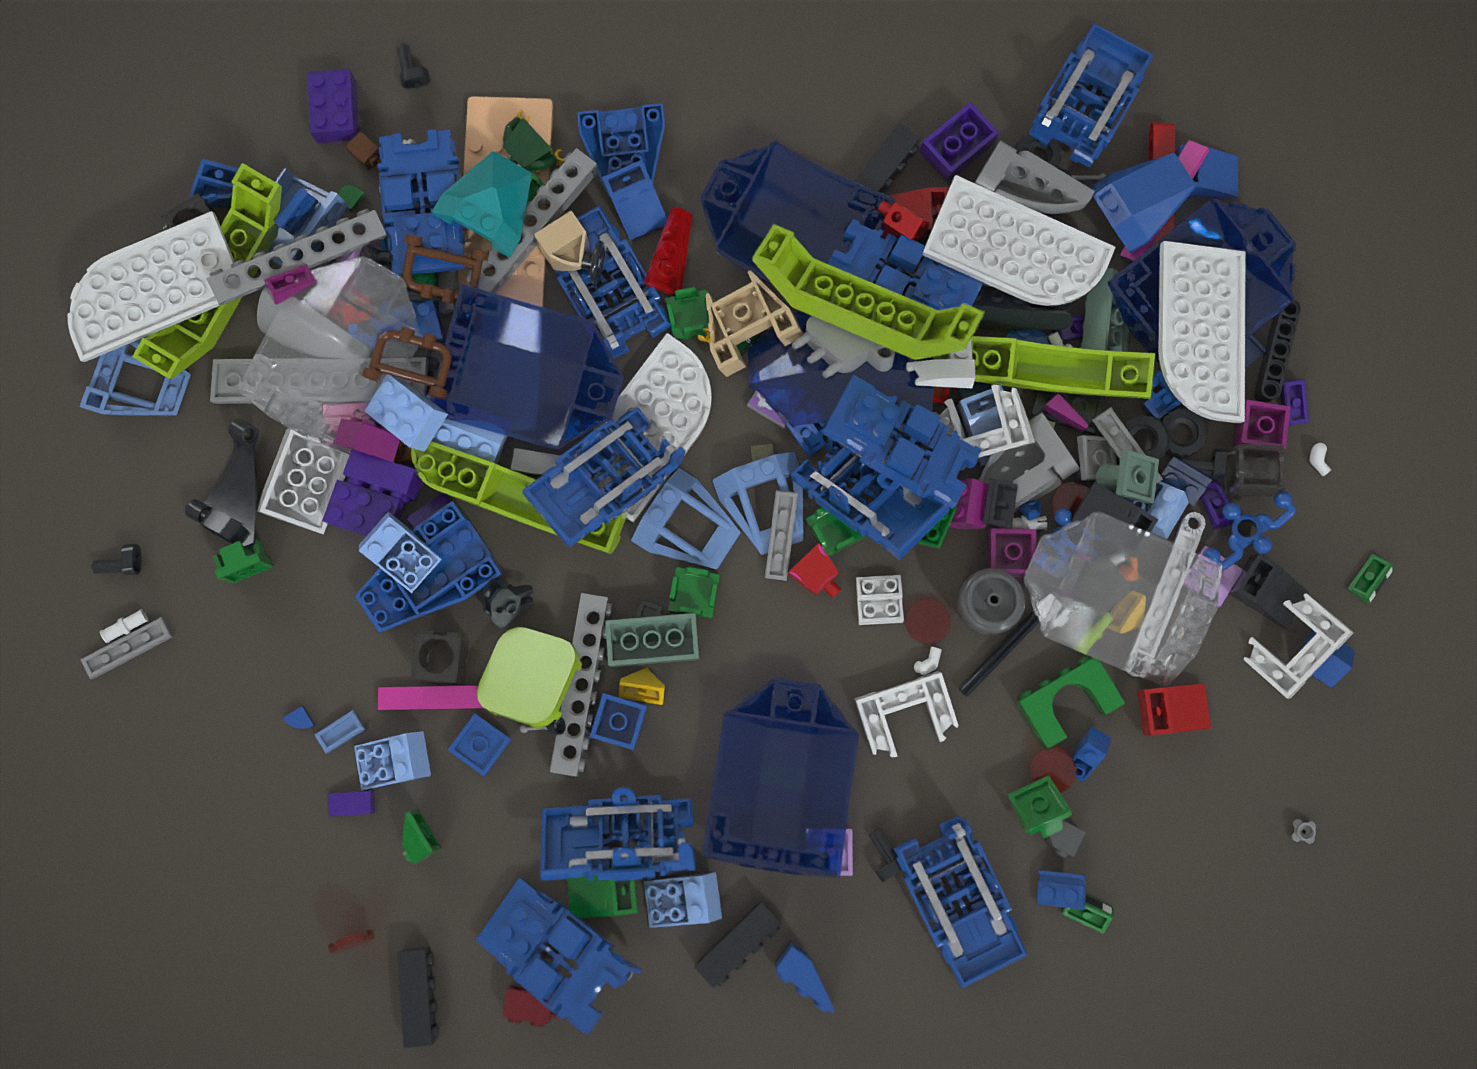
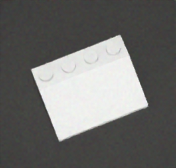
(302, 481)

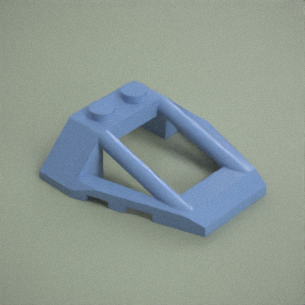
(104, 381)
(752, 474)
(662, 508)

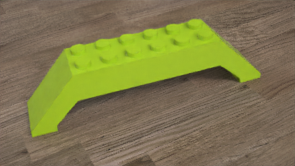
(248, 230)
(862, 305)

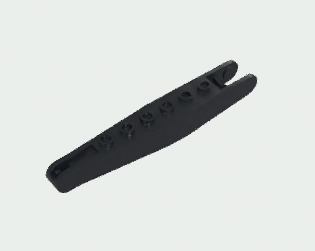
(1010, 312)

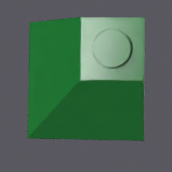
(418, 838)

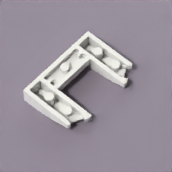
(955, 371)
(1014, 430)
(1329, 637)
(925, 689)

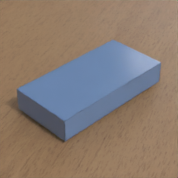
(340, 731)

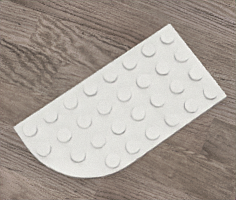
(1014, 247)
(148, 286)
(1203, 328)
(673, 396)

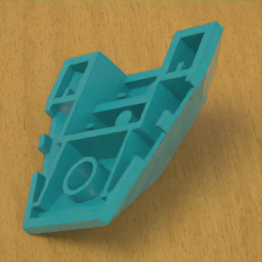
(489, 201)

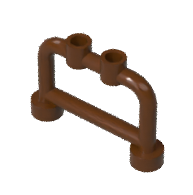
(427, 291)
(407, 336)

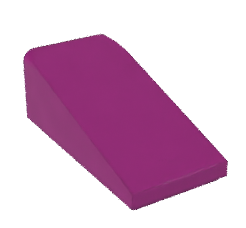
(289, 283)
(1063, 411)

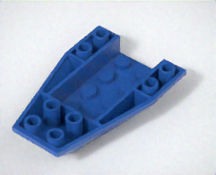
(463, 571)

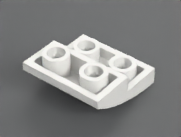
(879, 599)

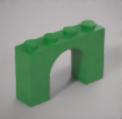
(1089, 676)

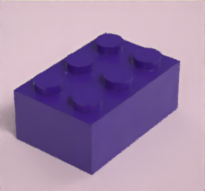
(333, 105)
(959, 141)
(382, 476)
(359, 508)

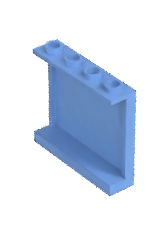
(327, 212)

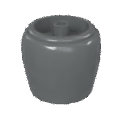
(991, 601)

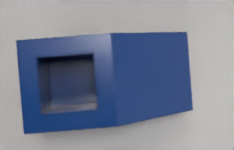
(1090, 752)

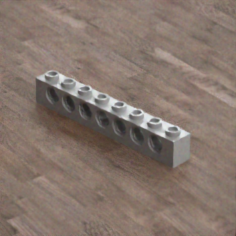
(559, 203)
(373, 232)
(560, 762)

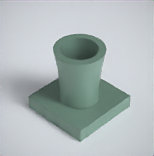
(1131, 479)

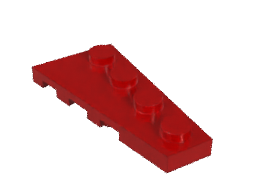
(669, 259)

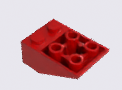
(924, 203)
(1174, 709)

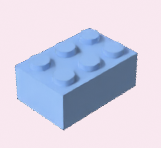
(406, 412)

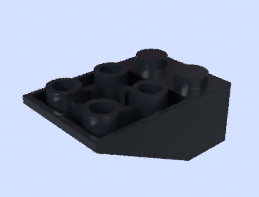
(1109, 503)
(1265, 589)

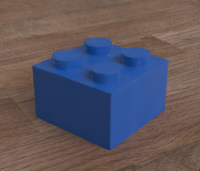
(619, 721)

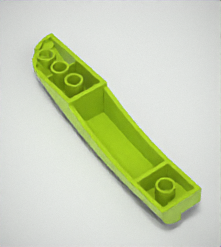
(1061, 368)
(496, 490)

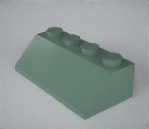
(1103, 321)
(652, 640)

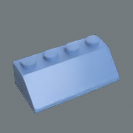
(470, 440)

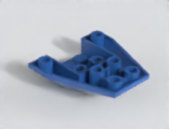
(623, 137)
(1143, 198)

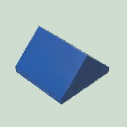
(1335, 666)

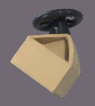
(567, 247)

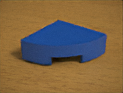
(1031, 509)
(299, 719)

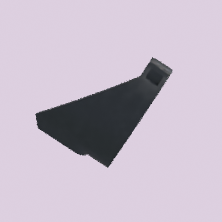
(232, 503)

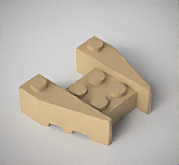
(743, 316)

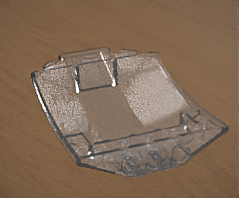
(320, 343)
(1123, 596)

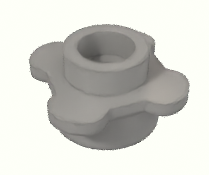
(1310, 832)

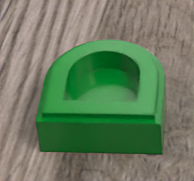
(351, 196)

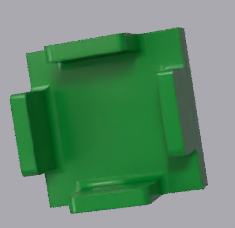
(688, 313)
(831, 532)
(240, 563)
(694, 592)
(1040, 807)

